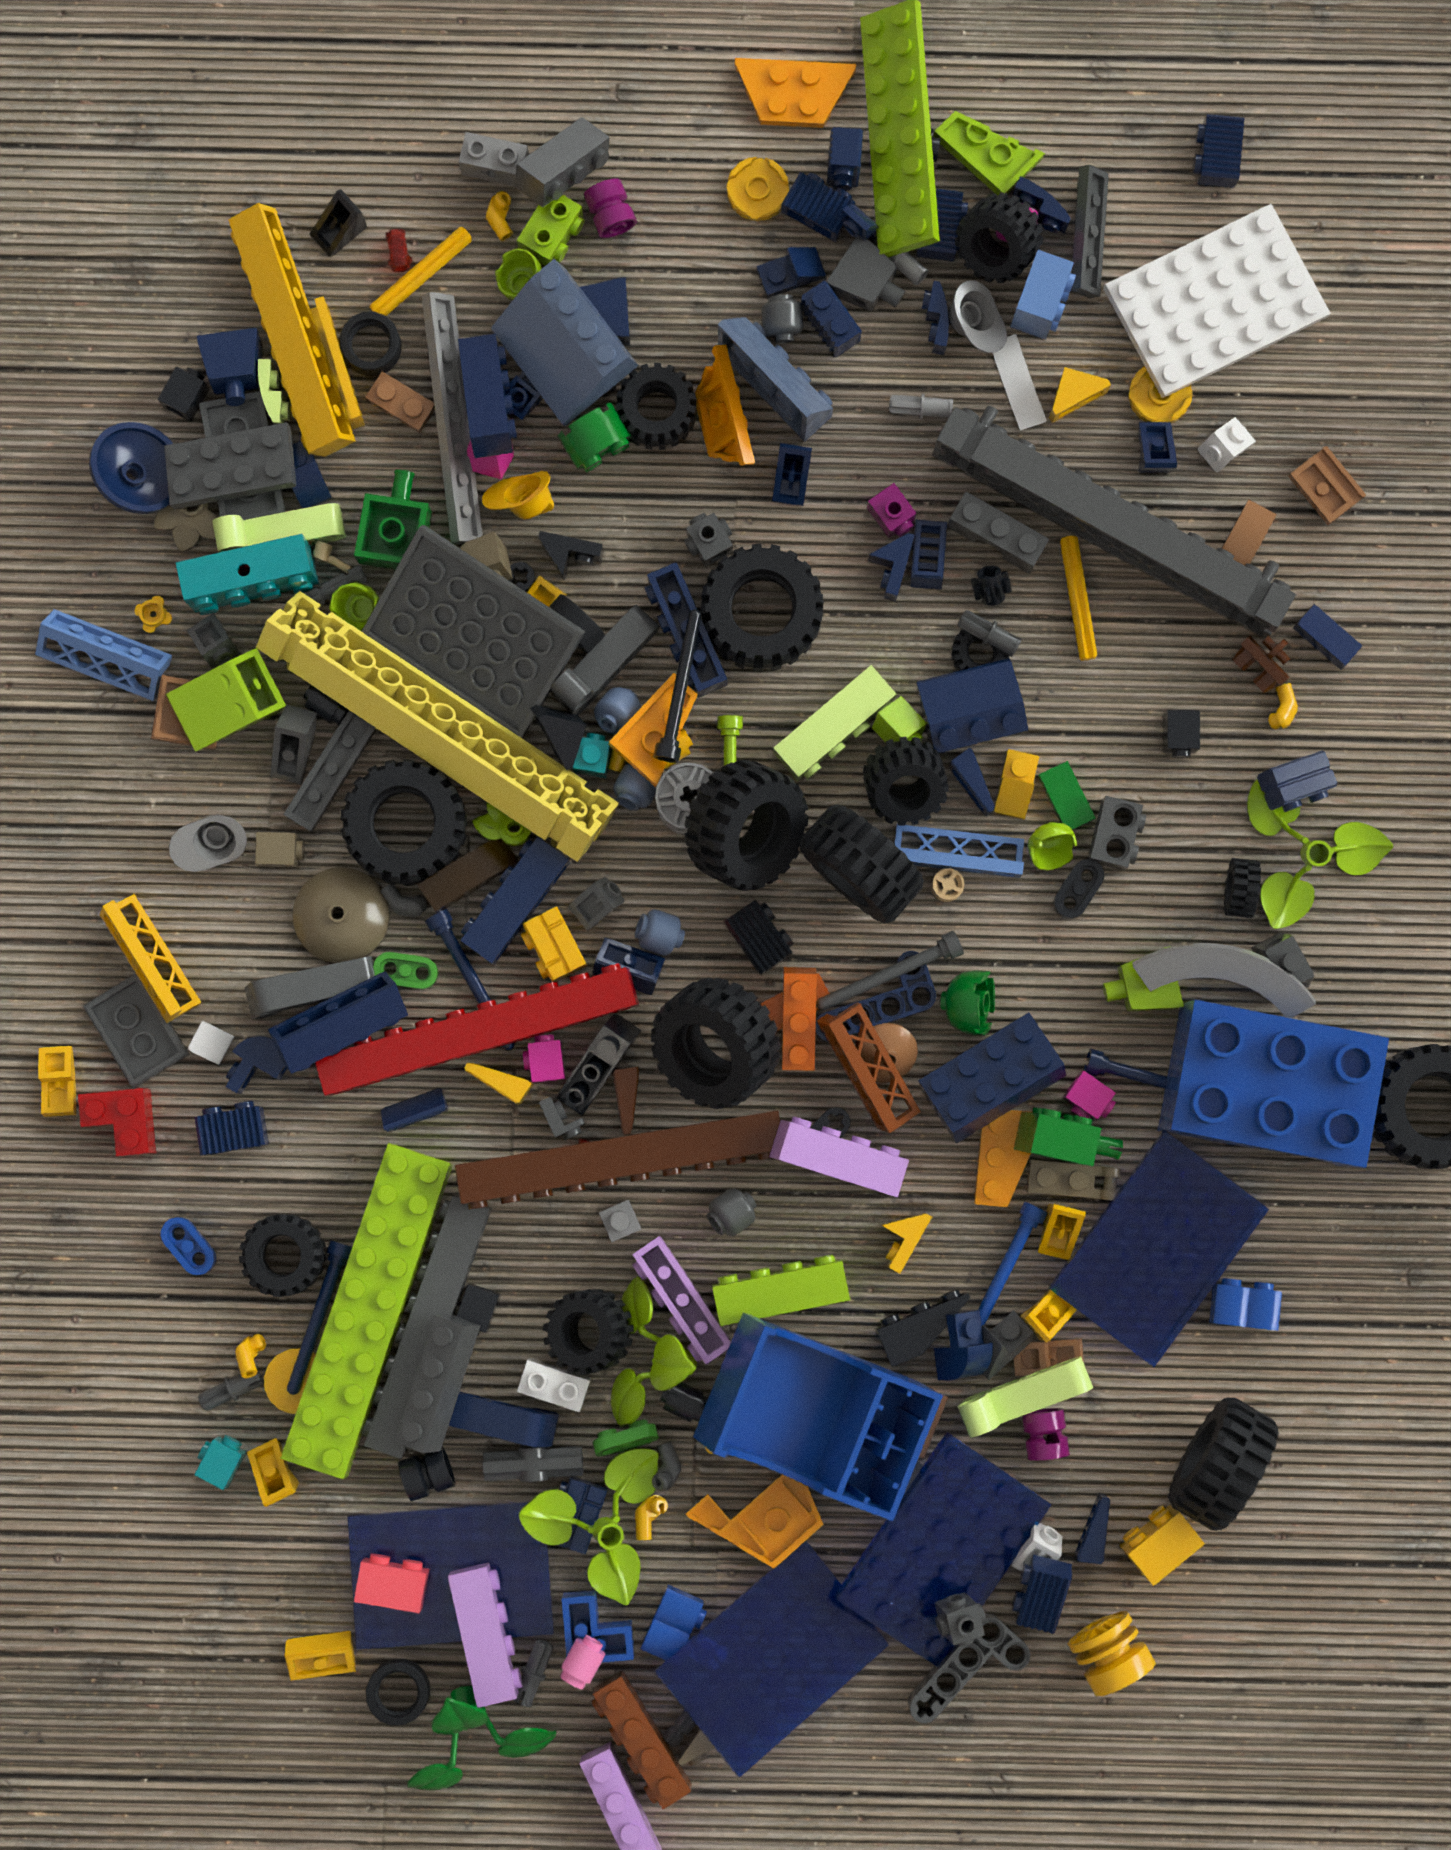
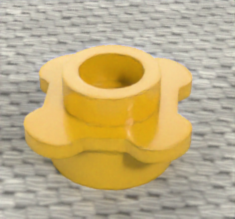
(145, 609)

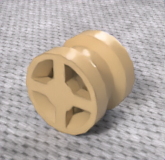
(950, 880)

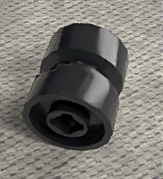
(424, 1474)

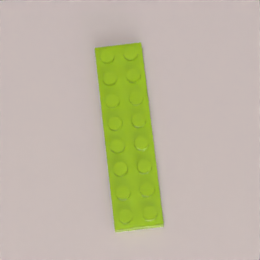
(899, 128)

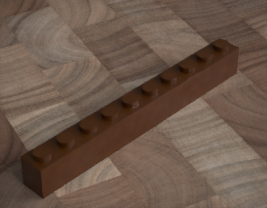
(616, 1158)

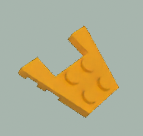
(769, 1525)

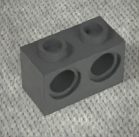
(1108, 830)

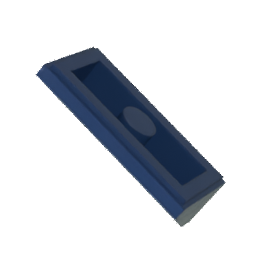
(1327, 637)
(642, 965)
(414, 1110)

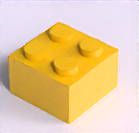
(1161, 1543)

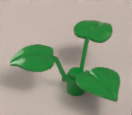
(462, 1714)

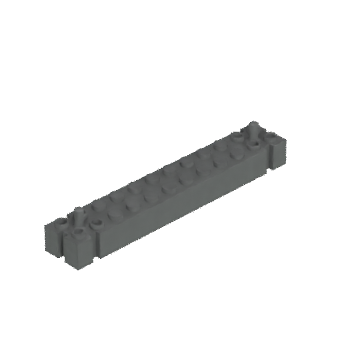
(1113, 523)

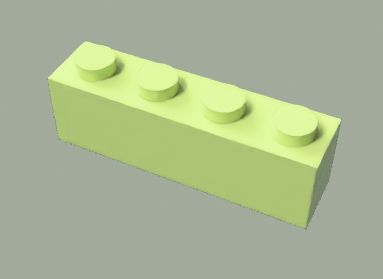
(834, 723)

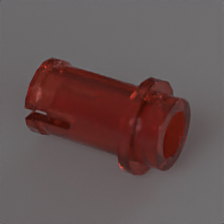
(398, 250)

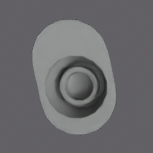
(977, 317)
(207, 843)

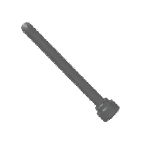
(946, 947)

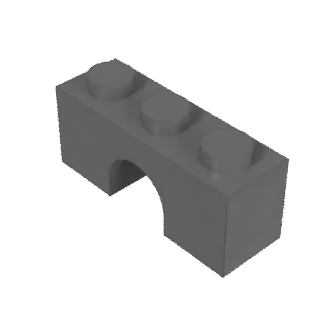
(983, 522)

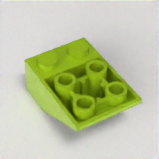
(226, 700)

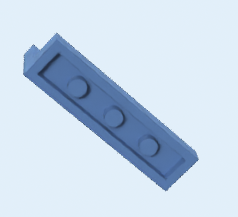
(102, 647)
(962, 862)

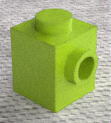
(899, 721)

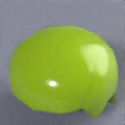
(515, 271)
(354, 603)
(1051, 846)

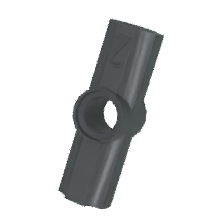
(533, 1463)

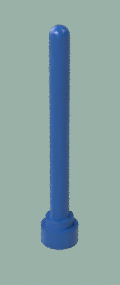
(1030, 1218)

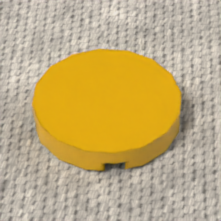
(757, 188)
(1149, 404)
(277, 1379)

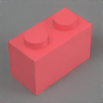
(392, 1583)

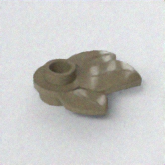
(186, 525)

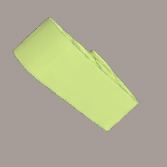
(316, 523)
(1024, 1395)

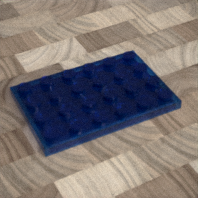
(1158, 1248)
(949, 1537)
(444, 1543)
(770, 1659)

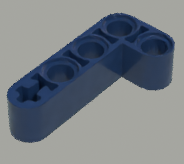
(901, 995)
(505, 1421)

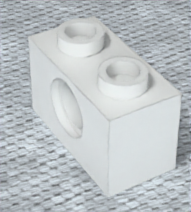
(554, 1384)

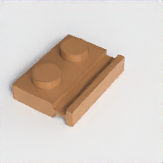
(1327, 485)

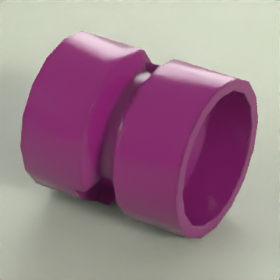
(608, 203)
(1049, 1422)

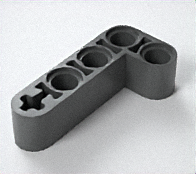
(580, 686)
(305, 987)
(964, 1672)

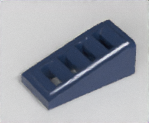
(928, 574)
(969, 775)
(1093, 1539)

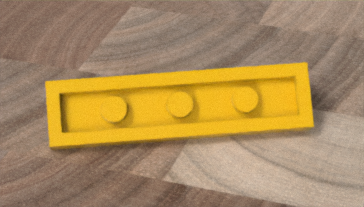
(331, 345)
(142, 961)

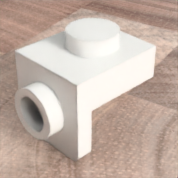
(1225, 444)

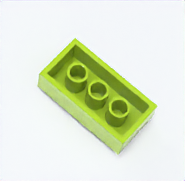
(781, 1291)

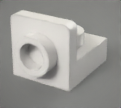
(1042, 1542)

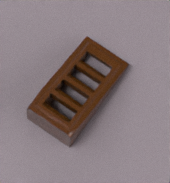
(626, 1092)

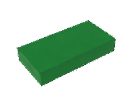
(1066, 796)

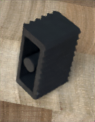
(759, 937)

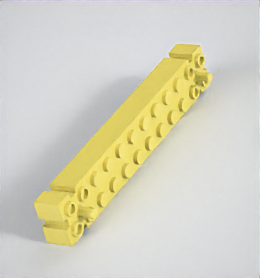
(437, 725)

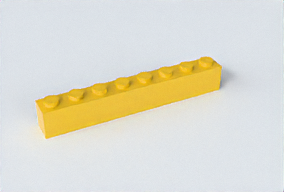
(291, 330)

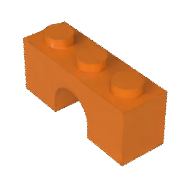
(799, 1018)

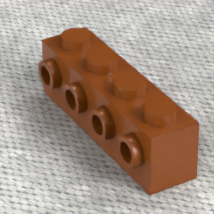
(642, 1739)

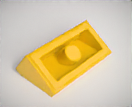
(320, 1655)

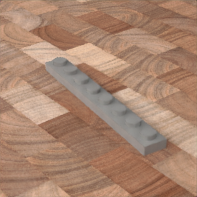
(451, 417)

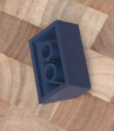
(972, 706)

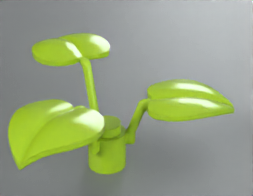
(1289, 898)
(670, 1360)
(552, 1512)

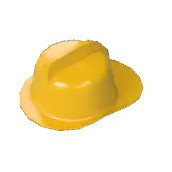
(522, 495)

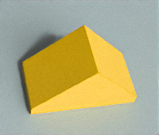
(1076, 391)
(1060, 1231)

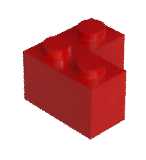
(128, 1112)

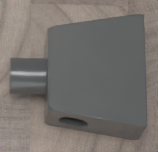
(865, 277)
(1286, 953)

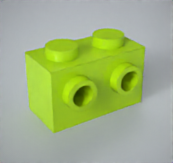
(551, 229)

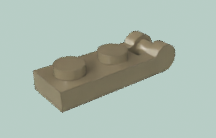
(1071, 1179)

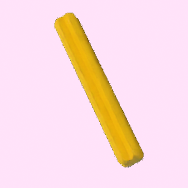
(421, 272)
(1078, 598)

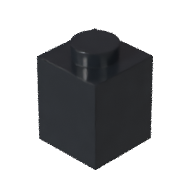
(184, 393)
(1181, 732)
(479, 1306)

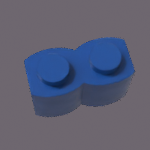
(1245, 1306)
(673, 1622)

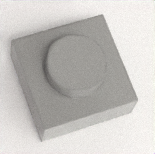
(620, 1220)

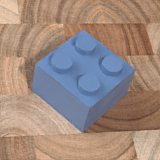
(1041, 297)

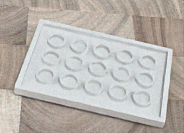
(1216, 300)

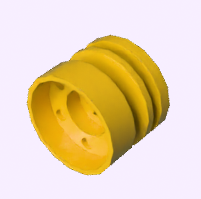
(1114, 1660)

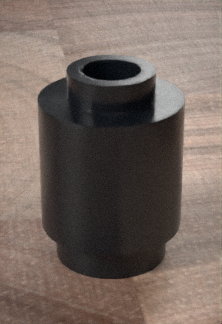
(324, 706)
(684, 1402)

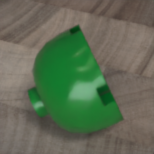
(969, 1001)

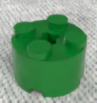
(595, 437)

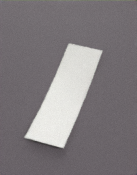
(1019, 384)

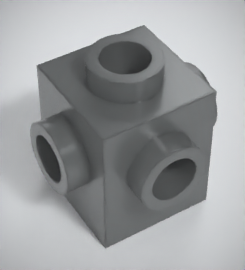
(709, 549)
(960, 1619)

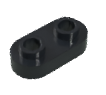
(1077, 889)

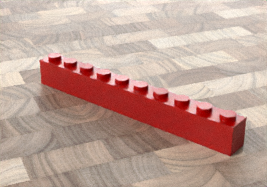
(479, 1030)

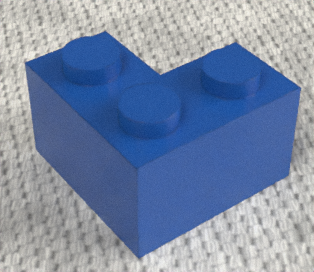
(582, 1619)

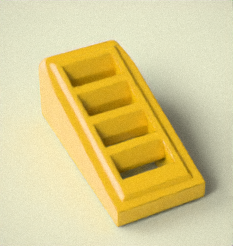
(506, 1084)

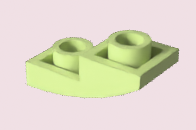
(274, 401)

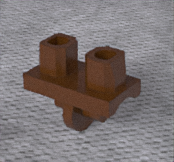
(1273, 672)

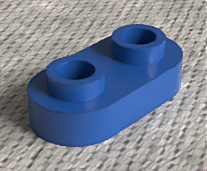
(186, 1248)

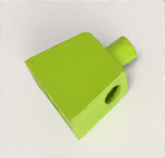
(1138, 996)

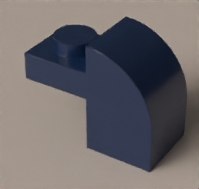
(256, 1053)
(967, 1351)

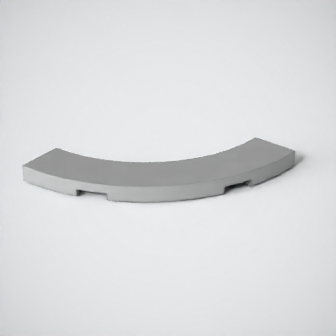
(1229, 964)

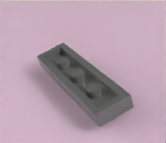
(1089, 230)
(330, 771)

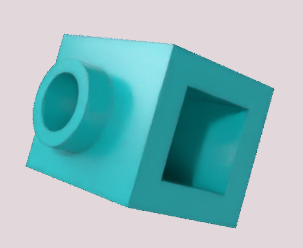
(593, 756)
(220, 1461)

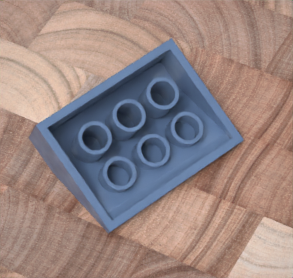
(562, 343)
(773, 377)

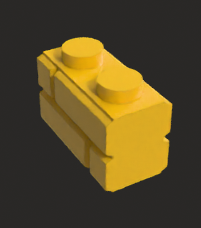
(553, 944)

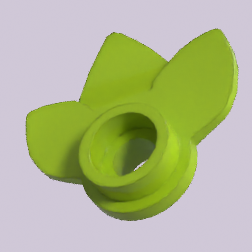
(496, 826)

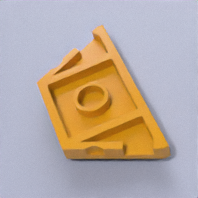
(794, 90)
(721, 412)

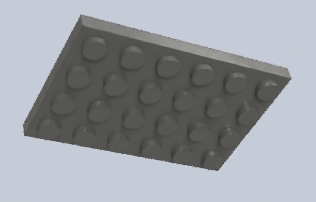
(472, 630)

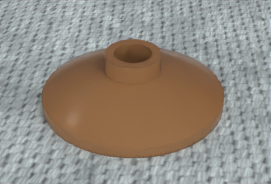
(898, 1043)

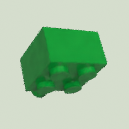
(390, 524)
(1063, 1139)

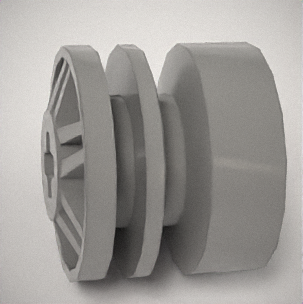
(671, 791)

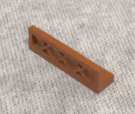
(858, 1073)

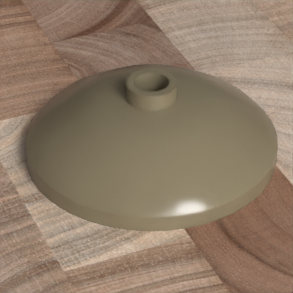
(359, 929)

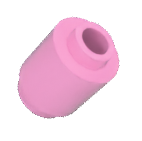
(582, 1662)

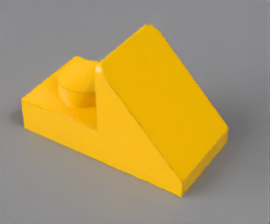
(1016, 784)
(911, 1231)
(1048, 1316)
(271, 1473)

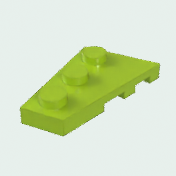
(986, 154)

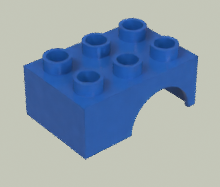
(1273, 1083)
(818, 1416)

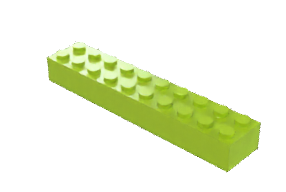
(367, 1311)

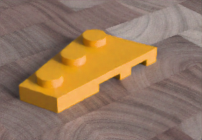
(640, 734)
(998, 1162)

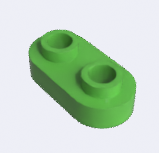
(407, 969)
(613, 1442)

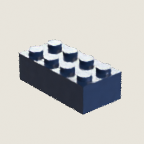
(992, 1077)

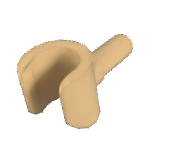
(322, 554)

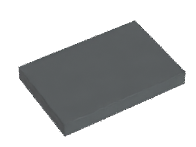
(135, 1031)

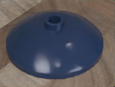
(132, 450)

